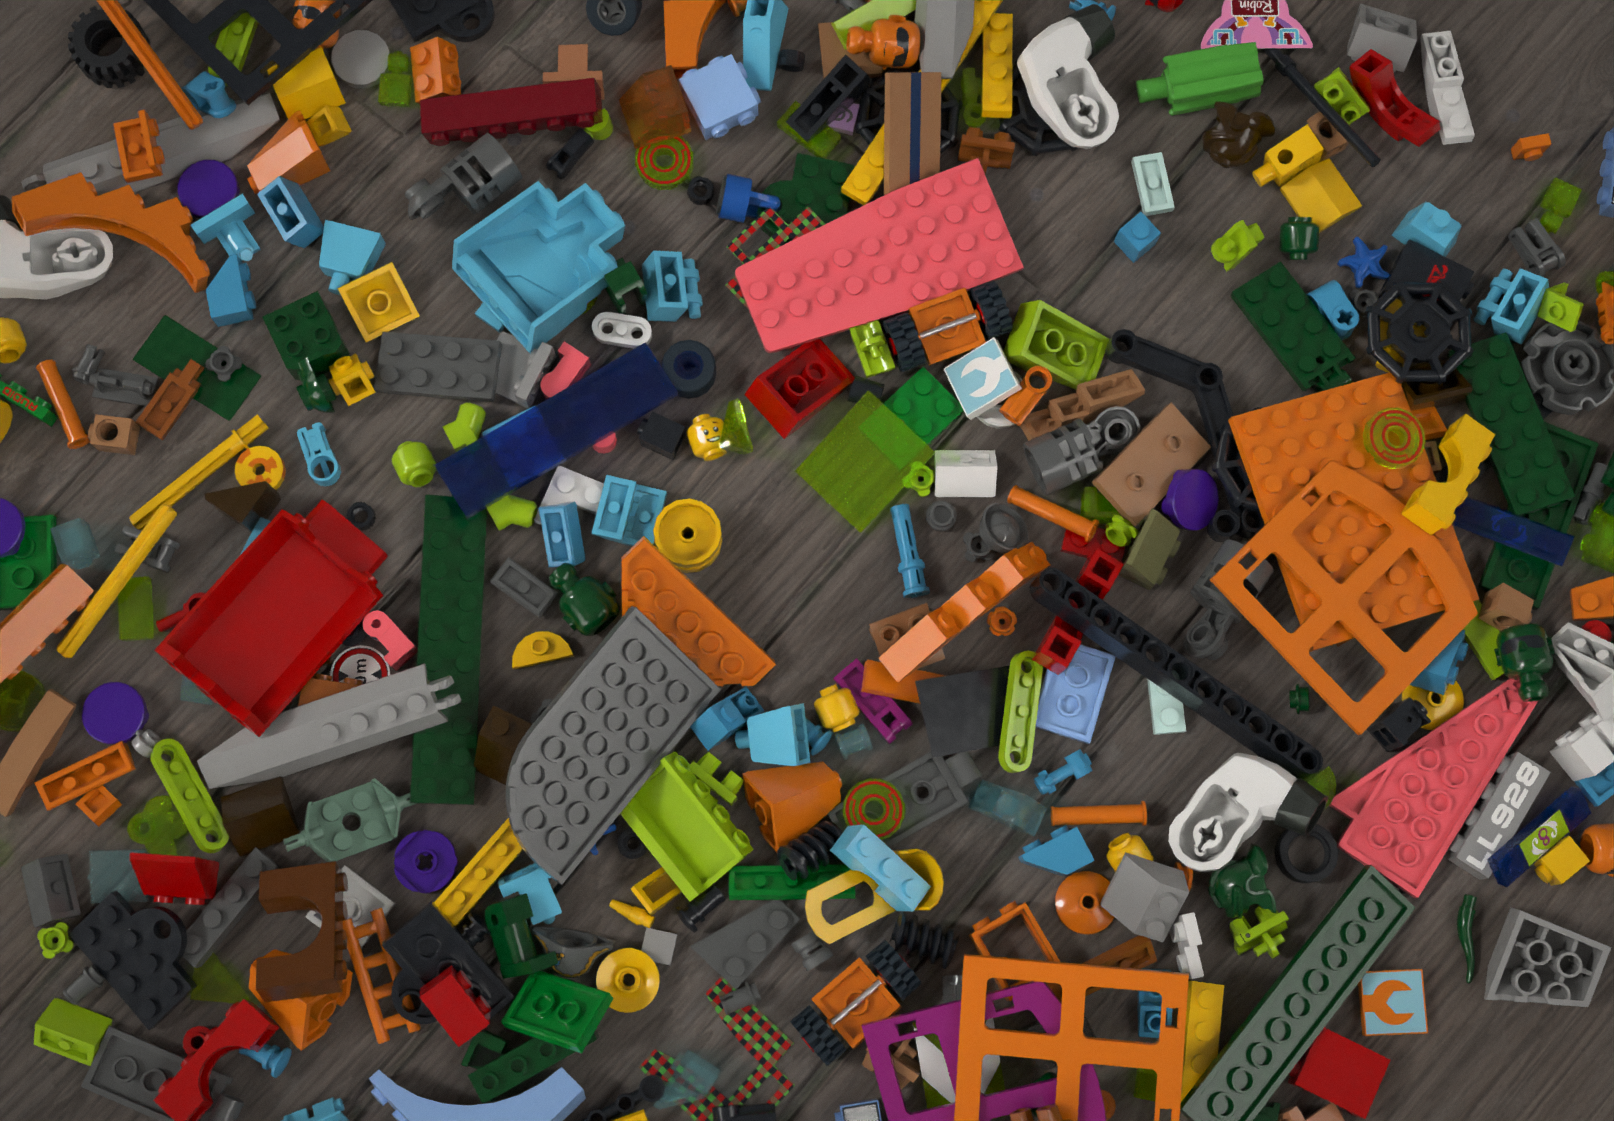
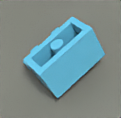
(671, 286)
(1518, 307)

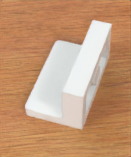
(965, 473)

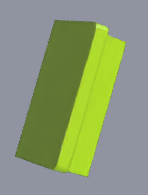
(71, 1031)

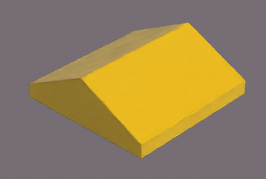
(308, 86)
(1321, 195)
(378, 302)

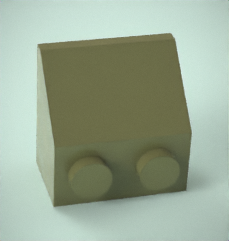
(1150, 550)

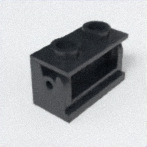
(1399, 723)

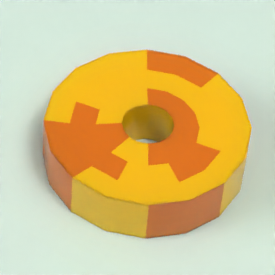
(260, 456)

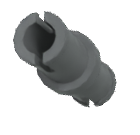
(1590, 495)

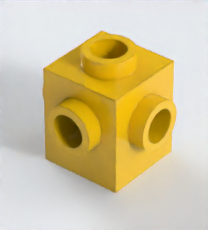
(351, 379)

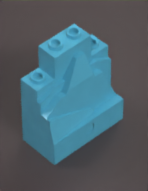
(540, 259)

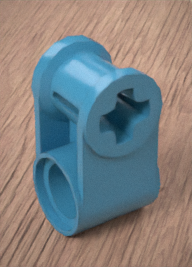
(209, 95)
(1335, 307)

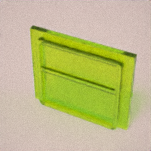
(865, 461)

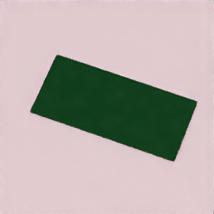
(173, 346)

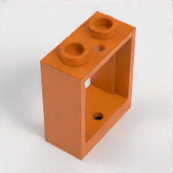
(1007, 913)

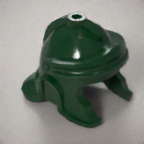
(1242, 884)

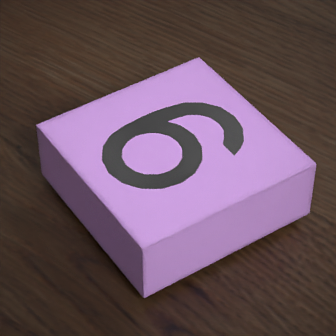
(846, 121)

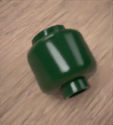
(1299, 237)

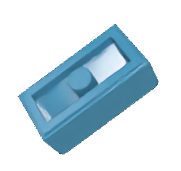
(562, 534)

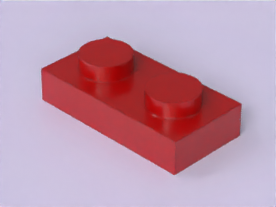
(1076, 545)

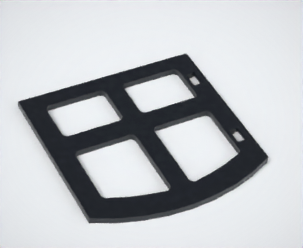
(294, 42)

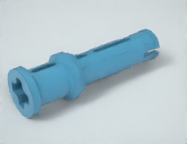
(910, 566)

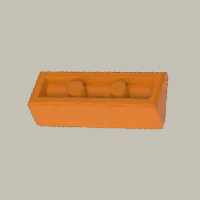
(85, 775)

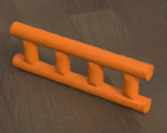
(362, 964)

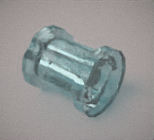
(853, 741)

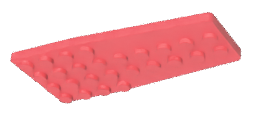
(880, 260)

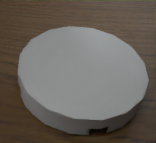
(360, 58)

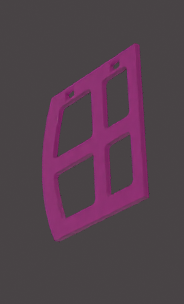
(945, 1023)

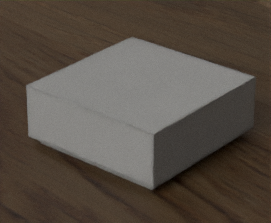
(659, 945)

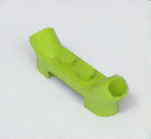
(467, 430)

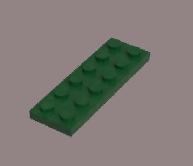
(1521, 445)
(1524, 571)

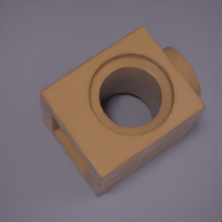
(1331, 145)
(123, 443)
(1505, 607)

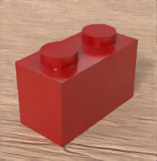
(455, 1005)

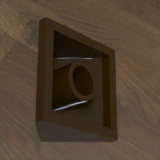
(1431, 394)
(245, 503)
(259, 816)

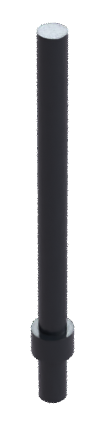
(1287, 67)

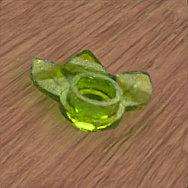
(163, 826)

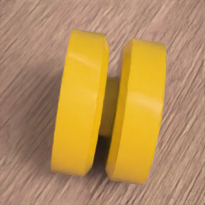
(693, 517)

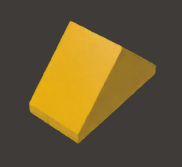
(656, 890)

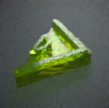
(735, 433)
(216, 983)

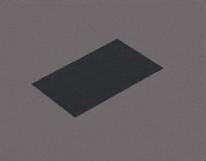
(964, 710)

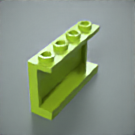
(685, 827)

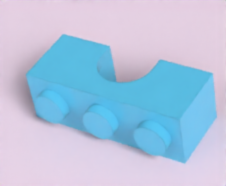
(868, 854)

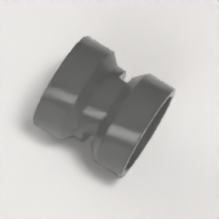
(808, 943)

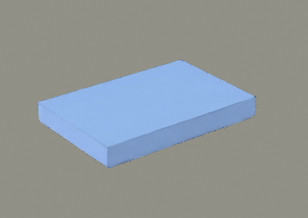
(1074, 698)

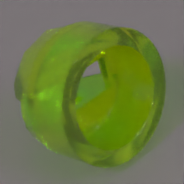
(1604, 277)

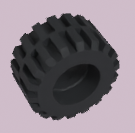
(84, 45)

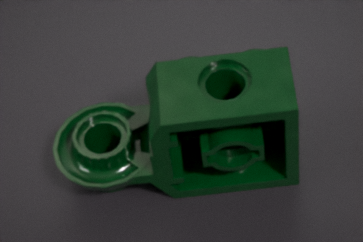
(308, 346)

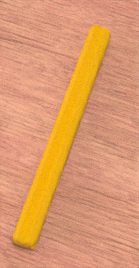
(116, 581)

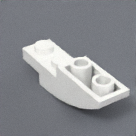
(1443, 87)

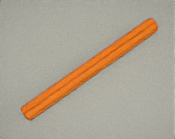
(152, 63)

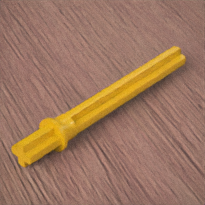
(201, 470)

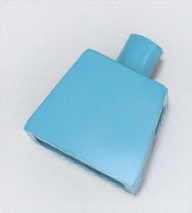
(1429, 228)
(348, 253)
(777, 736)

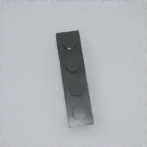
(226, 908)

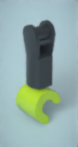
(578, 145)

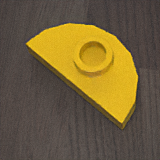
(540, 648)

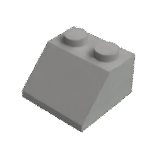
(1384, 33)
(1145, 896)

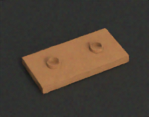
(1146, 466)

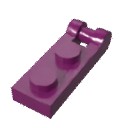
(873, 706)

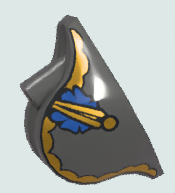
(573, 948)

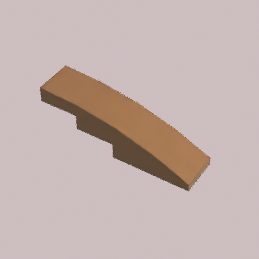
(1085, 404)
(31, 747)

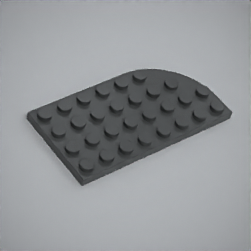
(601, 742)

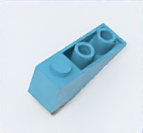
(762, 40)

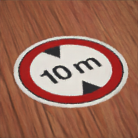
(359, 663)

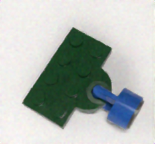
(814, 185)

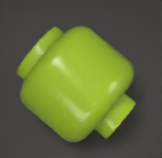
(414, 463)

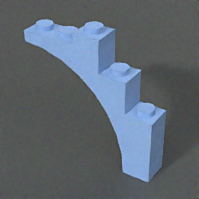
(544, 1102)

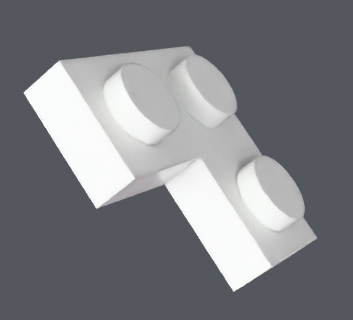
(572, 487)
(1187, 935)

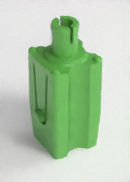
(1204, 76)

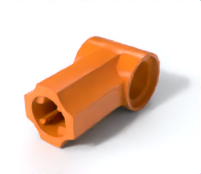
(1022, 402)

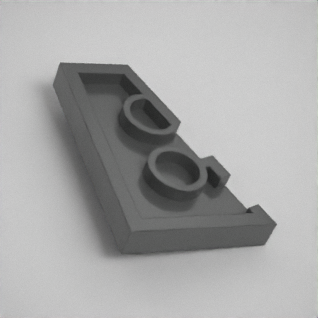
(747, 941)

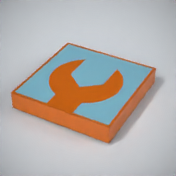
(1392, 1002)

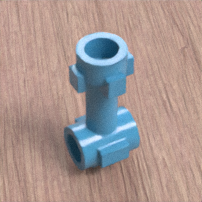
(1076, 764)

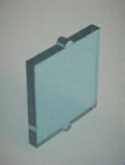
(114, 872)

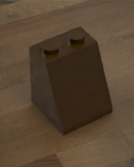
(498, 743)

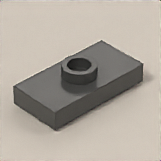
(524, 587)

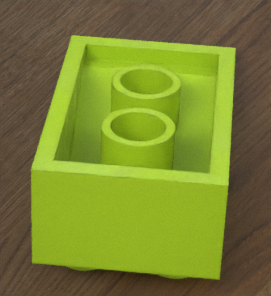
(1055, 341)

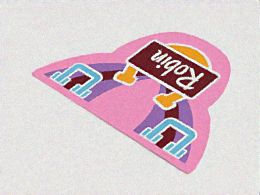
(1259, 22)

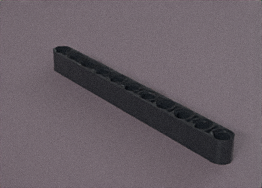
(1161, 674)

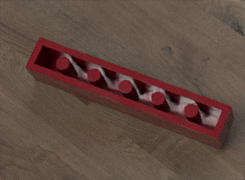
(511, 111)

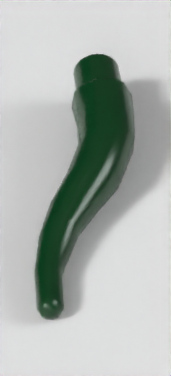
(1464, 927)

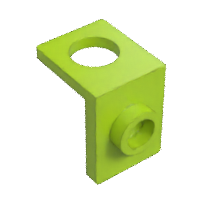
(1559, 308)

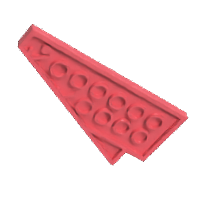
(1421, 797)

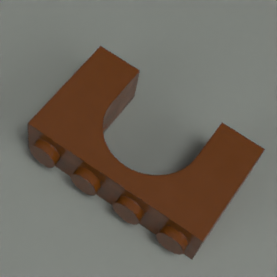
(320, 965)

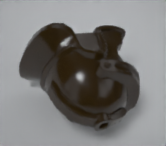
(1236, 136)

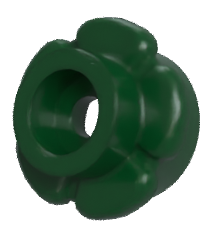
(1299, 699)

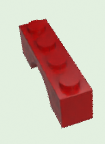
(1063, 639)
(188, 1093)

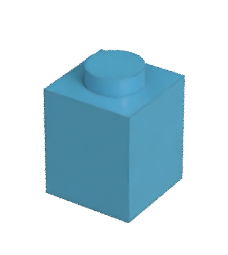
(1137, 237)

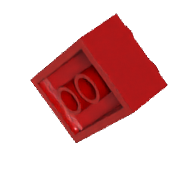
(799, 386)
(176, 877)

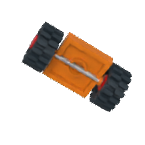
(947, 326)
(855, 999)

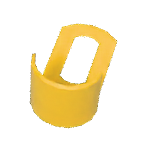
(917, 859)

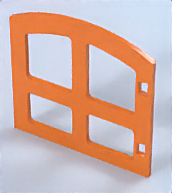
(1340, 601)
(1069, 1046)

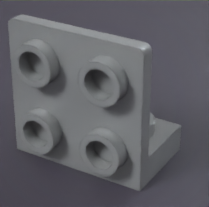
(520, 371)

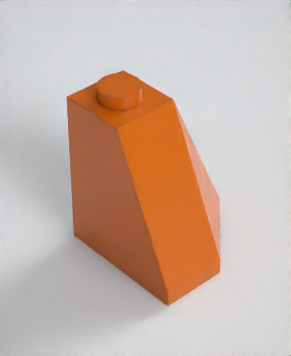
(288, 154)
(791, 799)
(305, 1017)

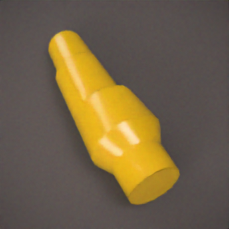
(634, 914)

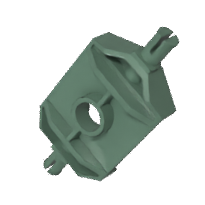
(370, 803)

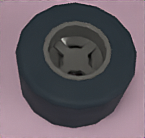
(612, 19)

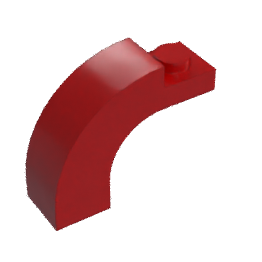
(1391, 110)

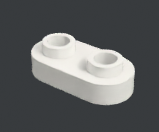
(623, 327)

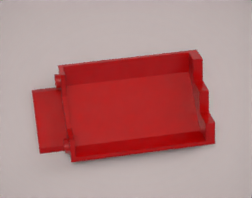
(277, 614)

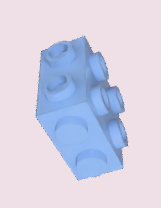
(719, 96)

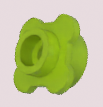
(923, 487)
(1120, 531)
(46, 938)

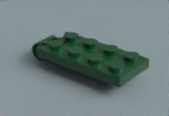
(1294, 329)

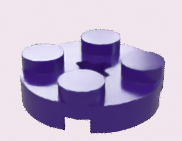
(407, 862)

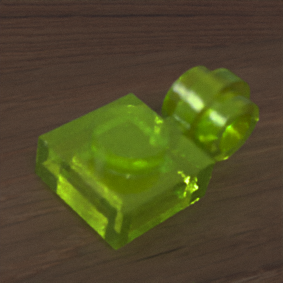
(396, 87)
(971, 88)
(1560, 200)

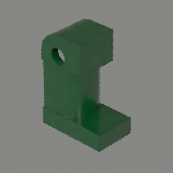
(623, 281)
(513, 938)

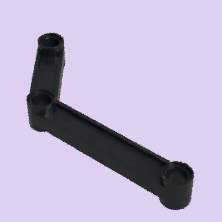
(1211, 399)

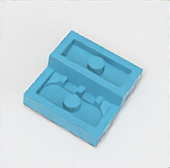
(627, 511)

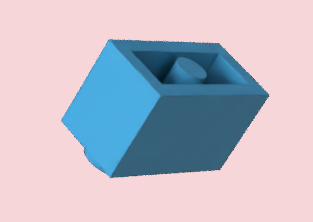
(291, 212)

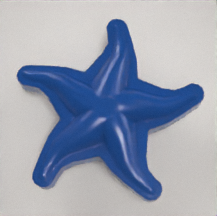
(1365, 262)

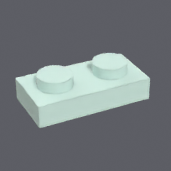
(1152, 184)
(1166, 710)

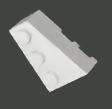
(1588, 665)

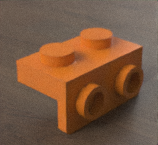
(435, 69)
(138, 148)

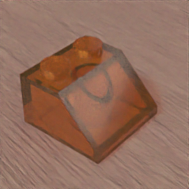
(655, 108)

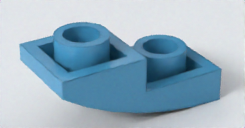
(1150, 1012)

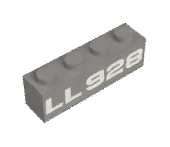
(1498, 814)

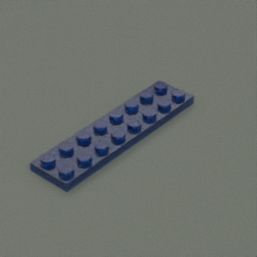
(556, 430)

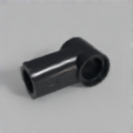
(756, 1112)

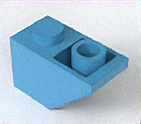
(229, 294)
(1443, 668)
(726, 718)
(1061, 854)

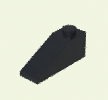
(830, 98)

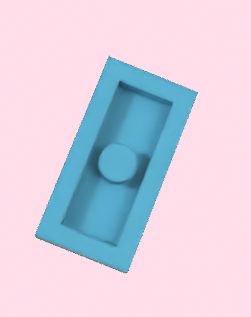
(228, 226)
(538, 889)

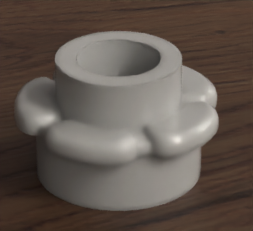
(145, 742)

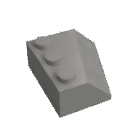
(1543, 963)

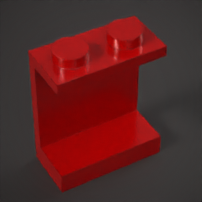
(1340, 1072)

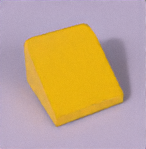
(329, 125)

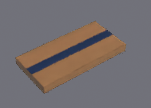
(911, 128)

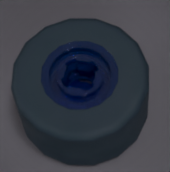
(690, 380)

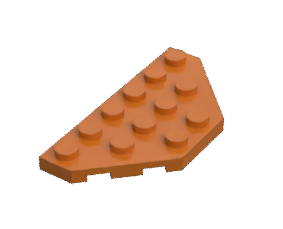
(690, 618)

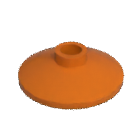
(1070, 906)

